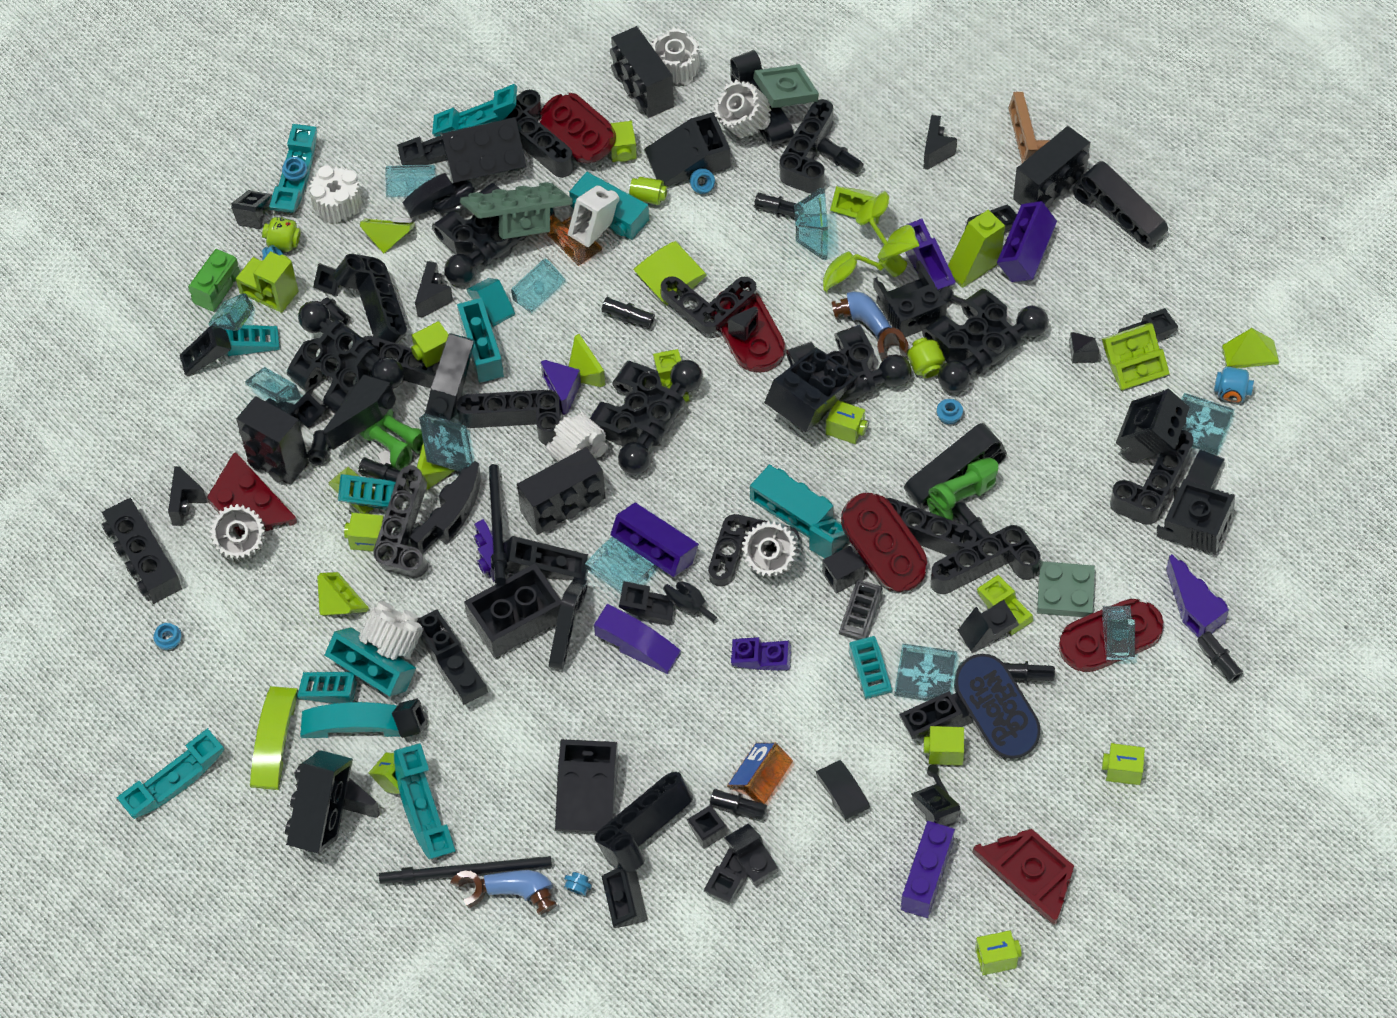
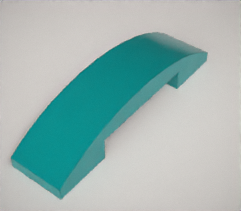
(493, 110)
(301, 145)
(348, 717)
(173, 778)
(419, 803)

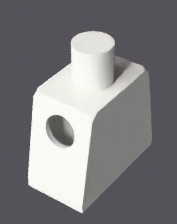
(596, 208)

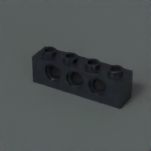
(125, 518)

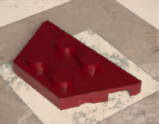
(242, 486)
(1030, 869)

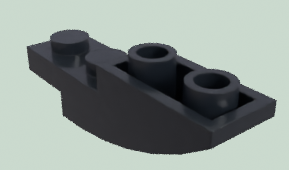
(456, 505)
(450, 658)
(942, 711)

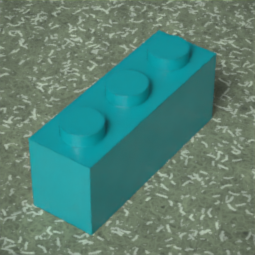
(630, 212)
(485, 351)
(789, 500)
(365, 662)

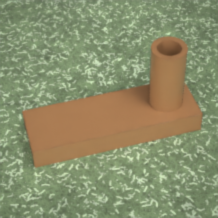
(1022, 127)

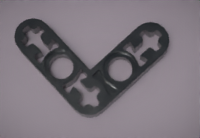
(705, 309)
(734, 539)
(570, 604)

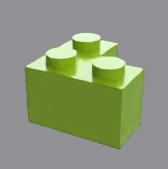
(269, 281)

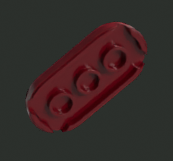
(579, 127)
(765, 345)
(884, 541)
(1083, 640)

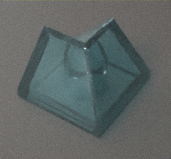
(812, 223)

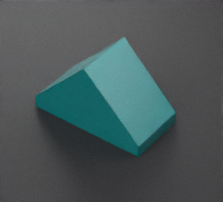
(494, 299)
(827, 538)

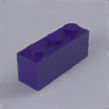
(1027, 241)
(654, 539)
(927, 869)

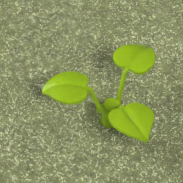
(889, 256)

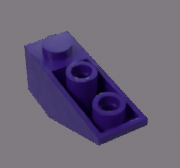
(1196, 603)

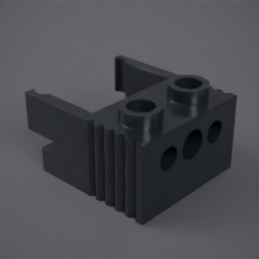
(913, 304)
(1152, 425)
(1198, 516)

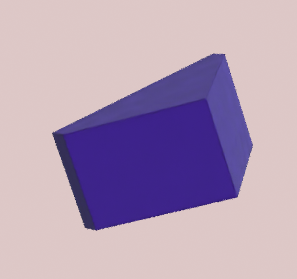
(563, 381)

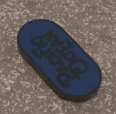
(997, 706)

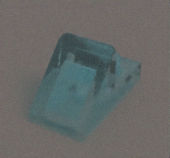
(1118, 632)

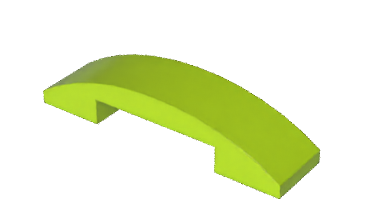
(271, 737)

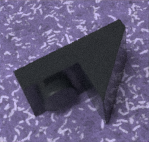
(937, 145)
(249, 208)
(431, 293)
(183, 491)
(986, 627)
(937, 805)
(751, 853)

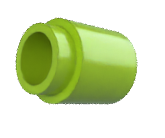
(648, 190)

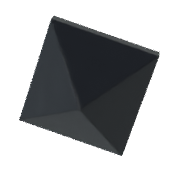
(324, 279)

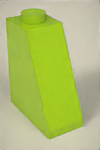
(977, 249)

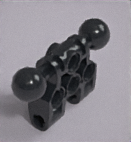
(472, 242)
(982, 339)
(334, 343)
(854, 345)
(643, 423)

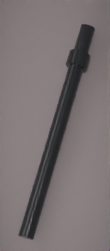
(498, 558)
(409, 875)

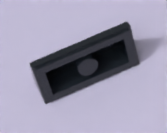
(624, 898)

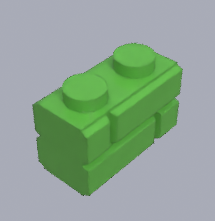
(214, 280)

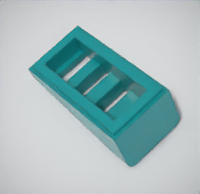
(251, 331)
(382, 494)
(866, 650)
(347, 679)

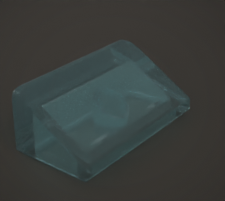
(406, 178)
(537, 285)
(233, 313)
(273, 386)

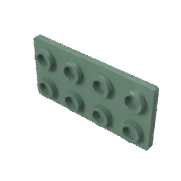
(519, 210)

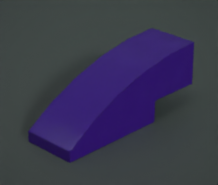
(930, 256)
(636, 639)

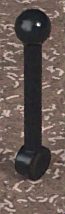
(932, 771)

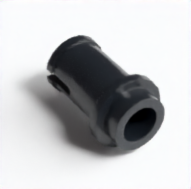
(335, 312)
(318, 452)

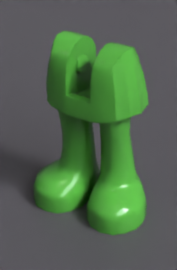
(400, 451)
(976, 481)

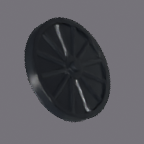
(452, 201)

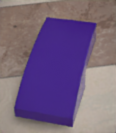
(484, 541)
(759, 655)

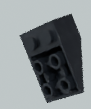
(687, 148)
(809, 389)
(586, 785)

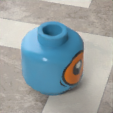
(1233, 384)

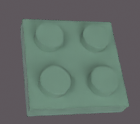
(786, 86)
(1065, 589)

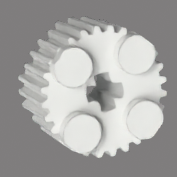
(679, 54)
(742, 109)
(335, 194)
(575, 435)
(246, 520)
(786, 551)
(391, 631)

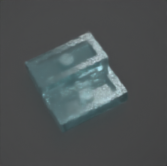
(619, 563)

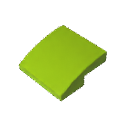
(668, 262)
(1135, 356)

